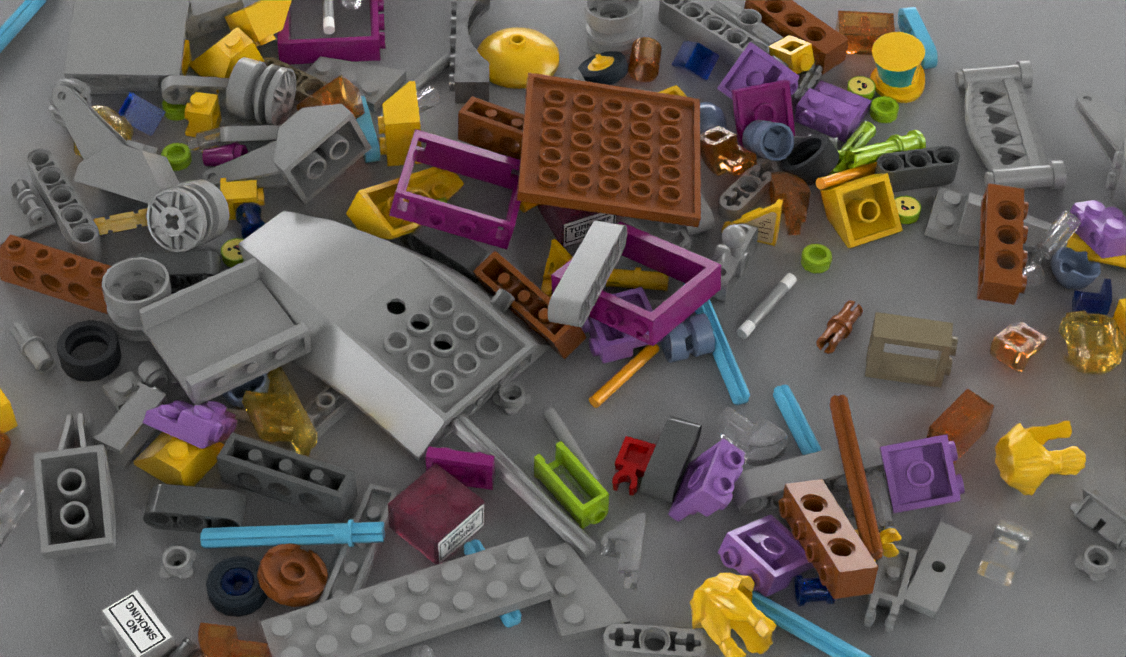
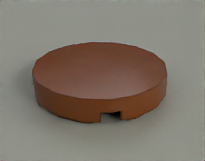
(292, 575)

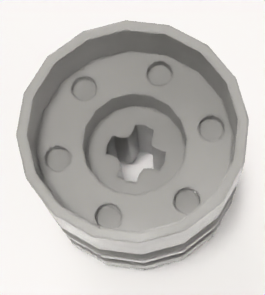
(613, 24)
(260, 91)
(187, 215)
(130, 287)

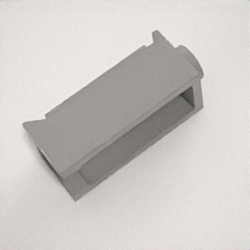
(126, 432)

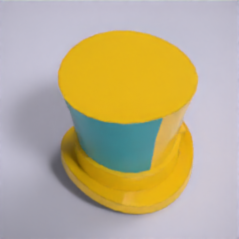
(898, 66)

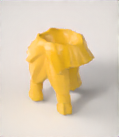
(1027, 463)
(727, 604)

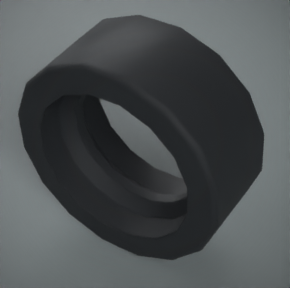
(811, 158)
(86, 332)

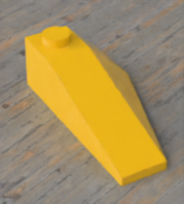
(373, 204)

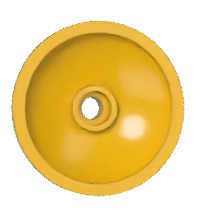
(516, 53)

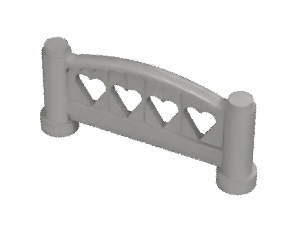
(1009, 82)

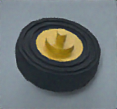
(604, 68)

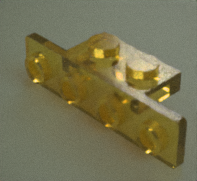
(280, 414)

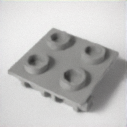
(22, 211)

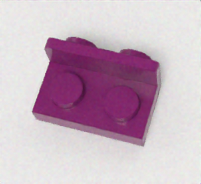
(469, 468)

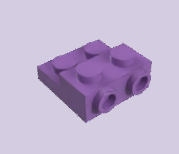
(756, 68)
(831, 110)
(1101, 228)
(609, 342)
(196, 425)
(921, 473)
(708, 481)
(764, 553)

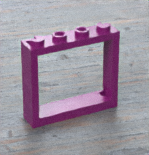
(343, 48)
(466, 161)
(699, 274)

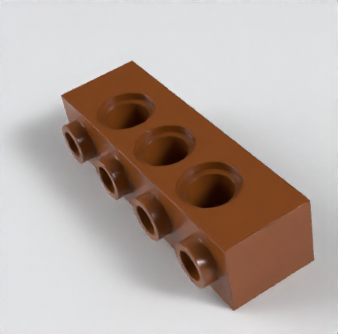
(791, 19)
(491, 127)
(1002, 244)
(53, 272)
(529, 303)
(828, 539)

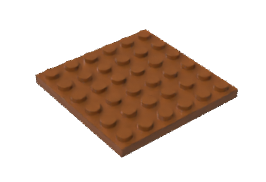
(611, 150)

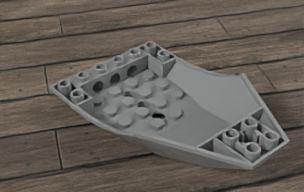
(341, 289)

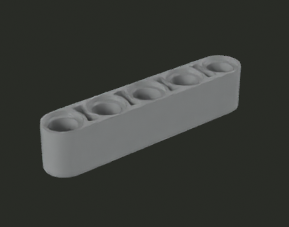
(708, 28)
(64, 204)
(587, 274)
(763, 486)

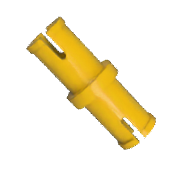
(638, 278)

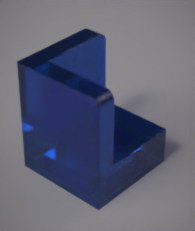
(695, 59)
(141, 113)
(1094, 302)

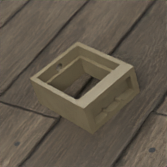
(911, 333)

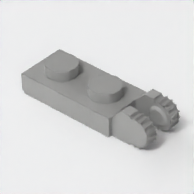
(891, 585)

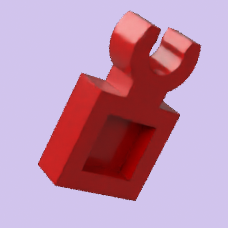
(632, 462)

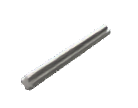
(525, 487)

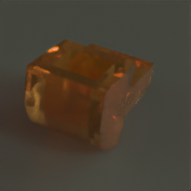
(723, 154)
(795, 199)
(1017, 345)
(223, 642)

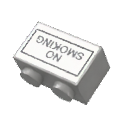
(136, 628)

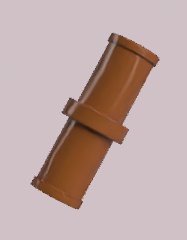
(839, 327)

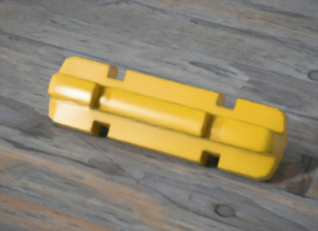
(121, 221)

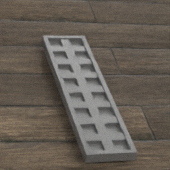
(414, 606)

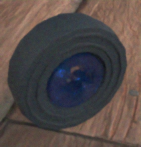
(221, 589)

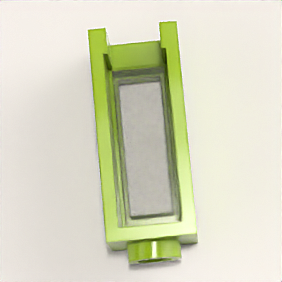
(573, 486)

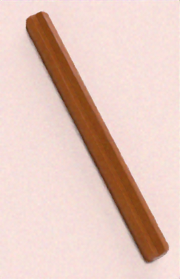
(855, 475)

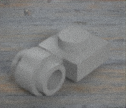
(121, 388)

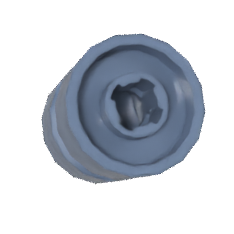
(768, 139)
(691, 336)

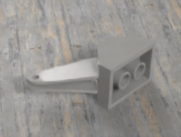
(1109, 132)
(306, 156)
(107, 157)
(74, 496)

